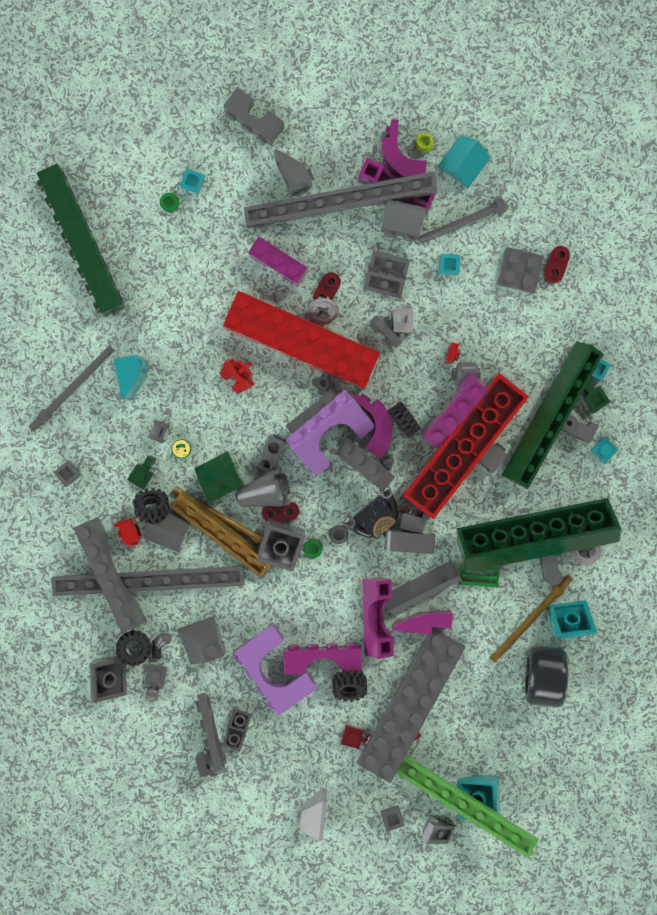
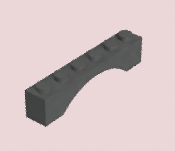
(122, 604)

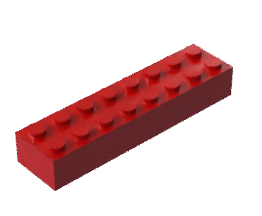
(301, 340)
(465, 446)

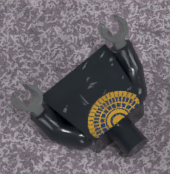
(375, 517)

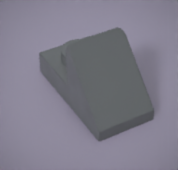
(437, 831)

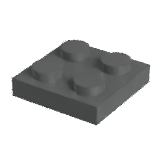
(520, 270)

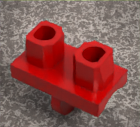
(240, 373)

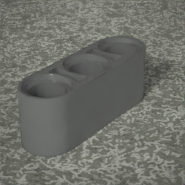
(409, 542)

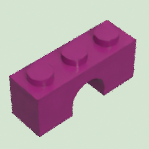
(278, 261)

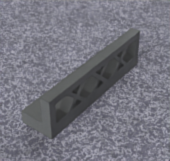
(423, 587)

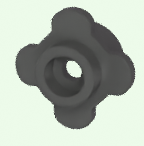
(318, 383)

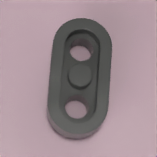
(379, 326)

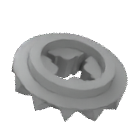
(323, 316)
(593, 553)

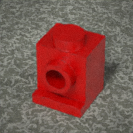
(129, 532)

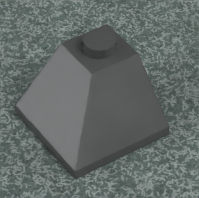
(293, 172)
(202, 641)

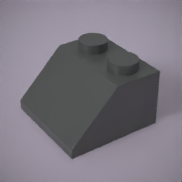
(402, 220)
(281, 545)

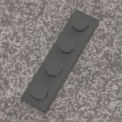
(212, 742)

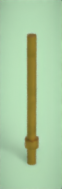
(254, 536)
(557, 591)

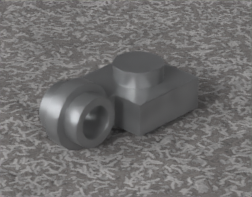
(156, 677)

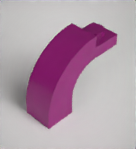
(394, 159)
(383, 425)

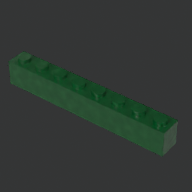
(81, 240)
(552, 414)

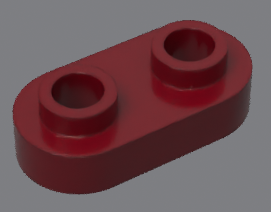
(557, 264)
(326, 289)
(280, 512)

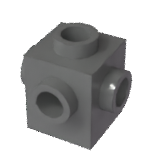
(202, 761)

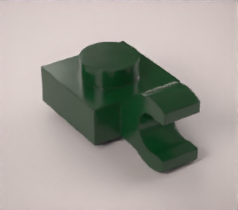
(595, 397)
(141, 474)

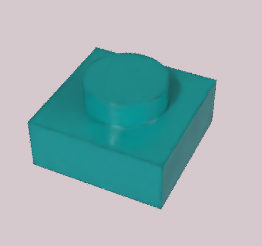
(192, 181)
(449, 264)
(601, 370)
(604, 449)

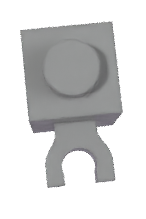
(402, 320)

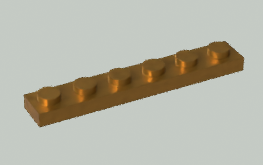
(219, 532)

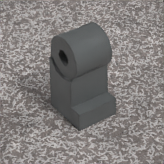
(580, 430)
(271, 453)
(550, 569)

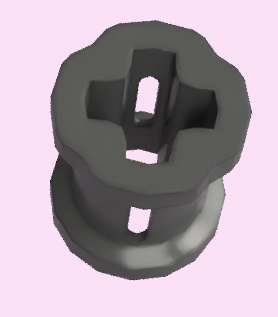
(158, 431)

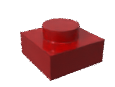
(452, 353)

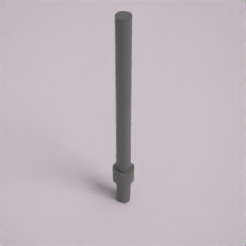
(45, 414)

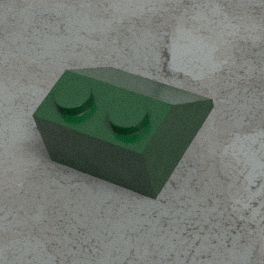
(219, 477)

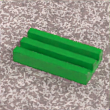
(475, 583)

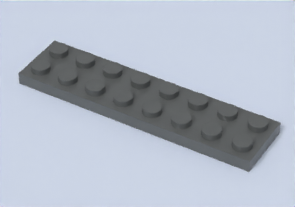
(410, 705)

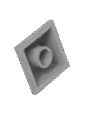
(313, 815)

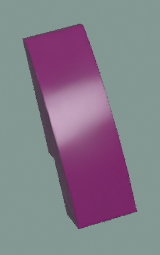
(424, 622)

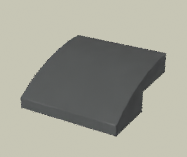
(386, 283)

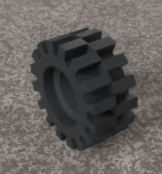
(404, 419)
(151, 497)
(132, 660)
(349, 685)

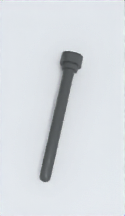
(498, 206)

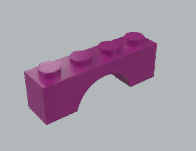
(376, 172)
(466, 397)
(377, 640)
(298, 658)

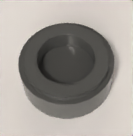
(338, 534)

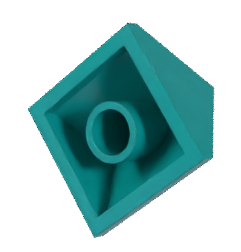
(464, 160)
(571, 620)

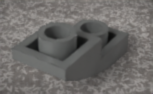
(237, 729)

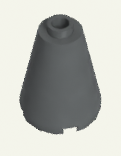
(265, 491)

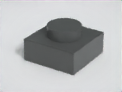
(67, 473)
(392, 818)

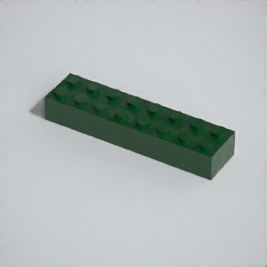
(538, 535)

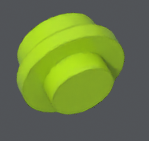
(424, 142)

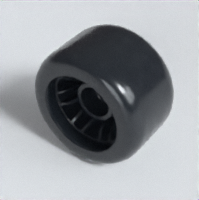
(546, 676)

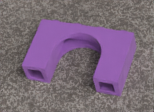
(339, 411)
(280, 695)

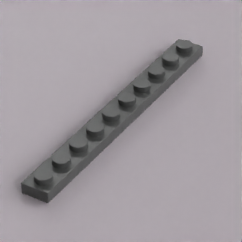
(341, 200)
(153, 580)

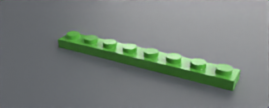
(468, 806)

